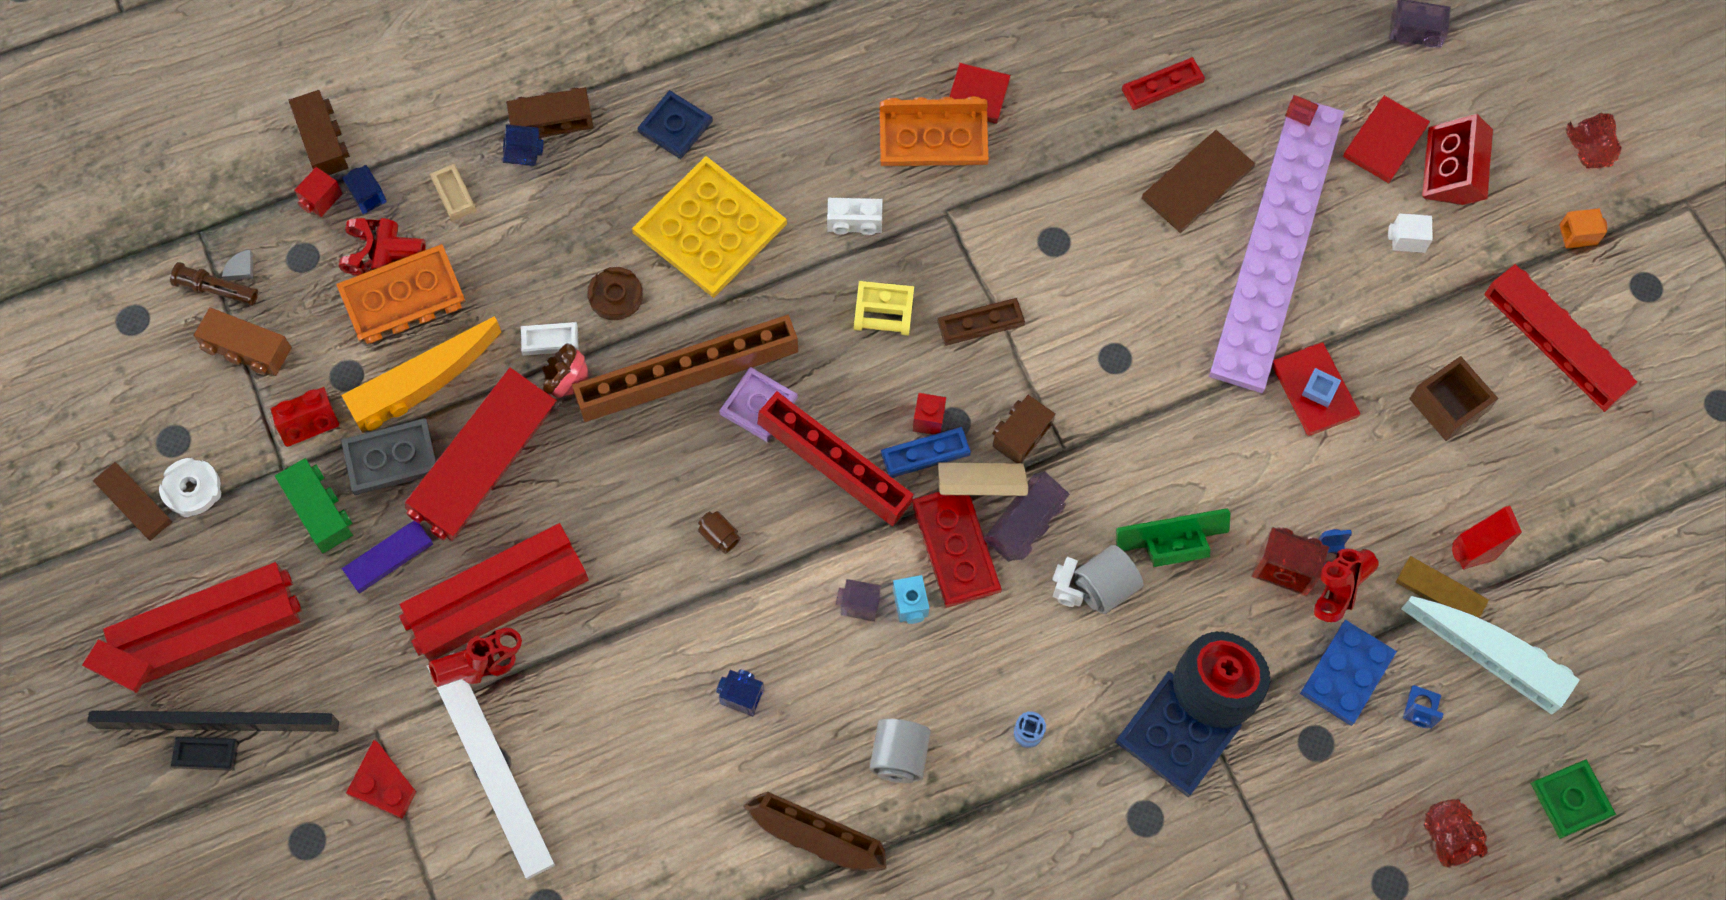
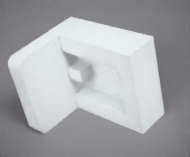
(1063, 576)

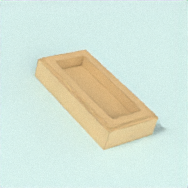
(453, 192)

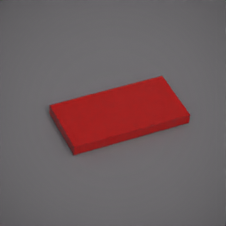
(956, 548)

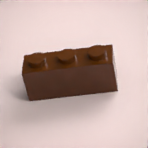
(552, 112)
(319, 132)

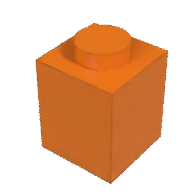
(1583, 228)

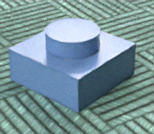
(1321, 387)

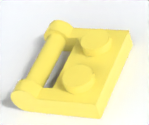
(887, 300)

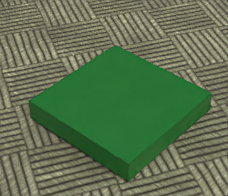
(1573, 799)

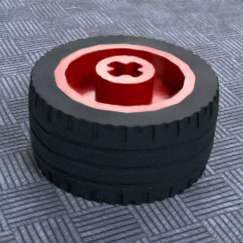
(1221, 679)

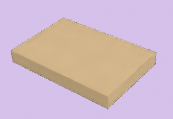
(982, 479)

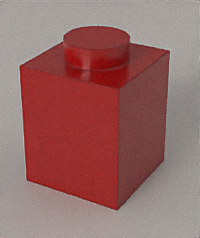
(318, 192)
(929, 414)

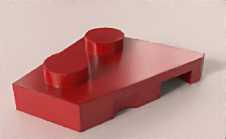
(381, 783)

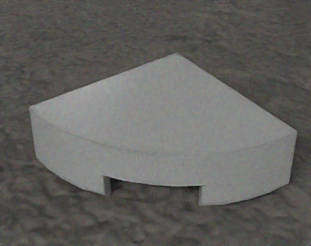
(239, 266)

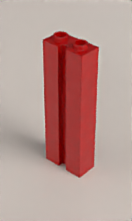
(479, 455)
(492, 593)
(209, 621)

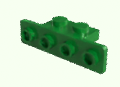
(1175, 538)

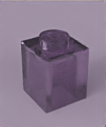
(859, 600)

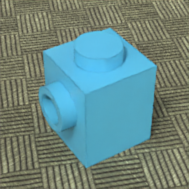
(911, 599)

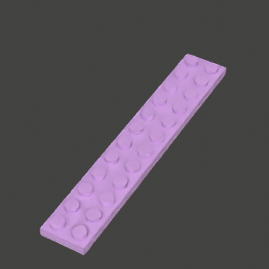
(1275, 251)

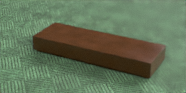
(981, 321)
(132, 501)

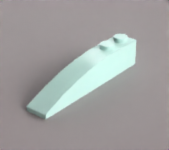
(1499, 652)

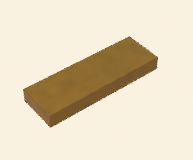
(1439, 588)

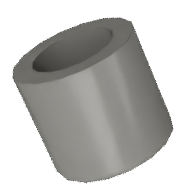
(1108, 579)
(900, 750)

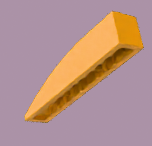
(418, 378)

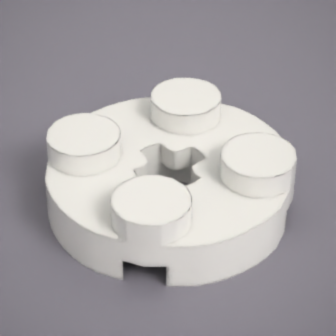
(194, 502)

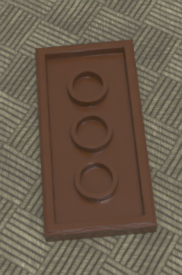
(1198, 181)

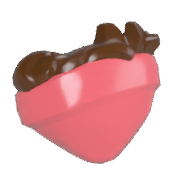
(564, 370)

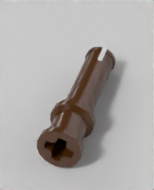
(202, 278)

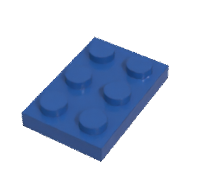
(1348, 672)

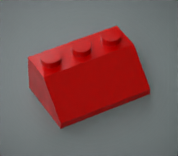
(1458, 161)

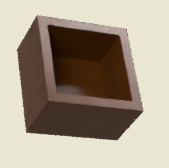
(1453, 398)

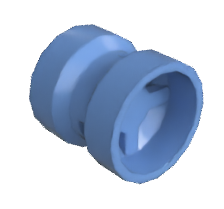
(1025, 734)

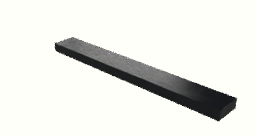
(213, 721)

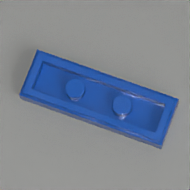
(925, 452)

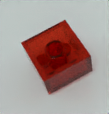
(1290, 560)

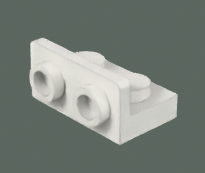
(854, 215)

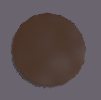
(615, 293)

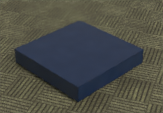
(675, 124)

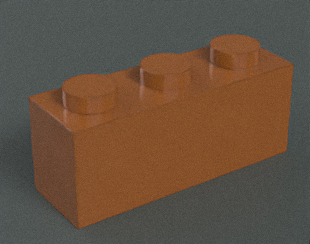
(242, 342)

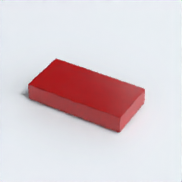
(117, 666)

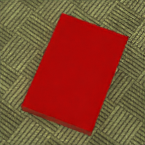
(1386, 139)
(1294, 373)

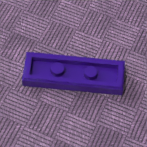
(387, 556)

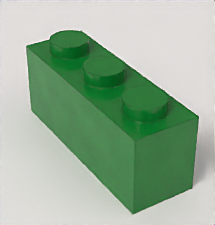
(315, 505)

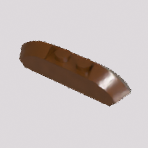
(816, 833)

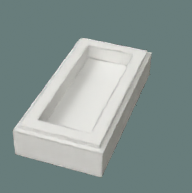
(548, 338)

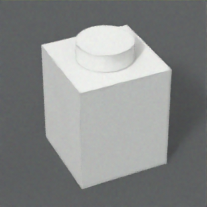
(1411, 233)

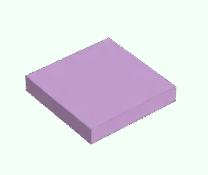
(749, 397)

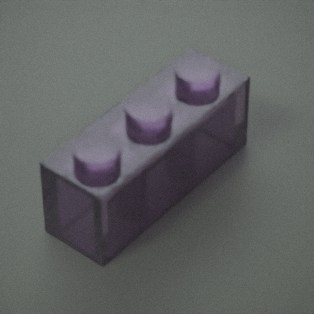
(1027, 517)

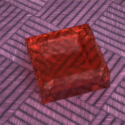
(1301, 110)

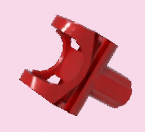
(382, 250)
(1342, 580)
(476, 659)

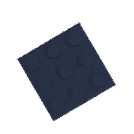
(1172, 740)

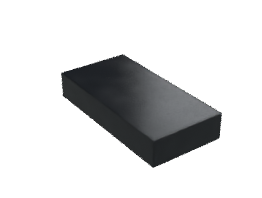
(204, 753)

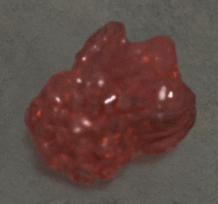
(1595, 141)
(1455, 833)

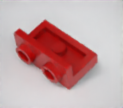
(304, 416)

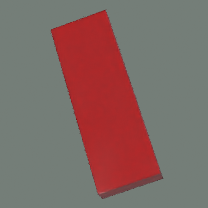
(1163, 83)

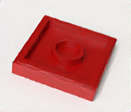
(981, 83)

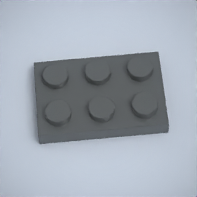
(389, 456)

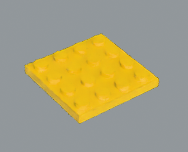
(709, 226)

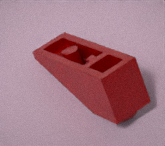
(1486, 539)

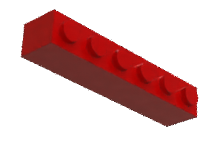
(1560, 337)
(834, 458)

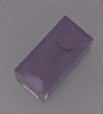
(1419, 23)

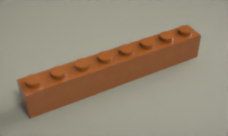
(686, 368)

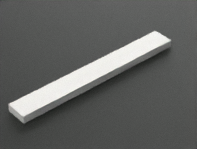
(496, 778)

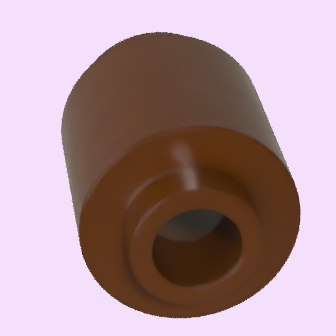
(718, 531)

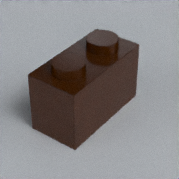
(1023, 429)

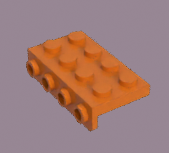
(933, 132)
(401, 294)

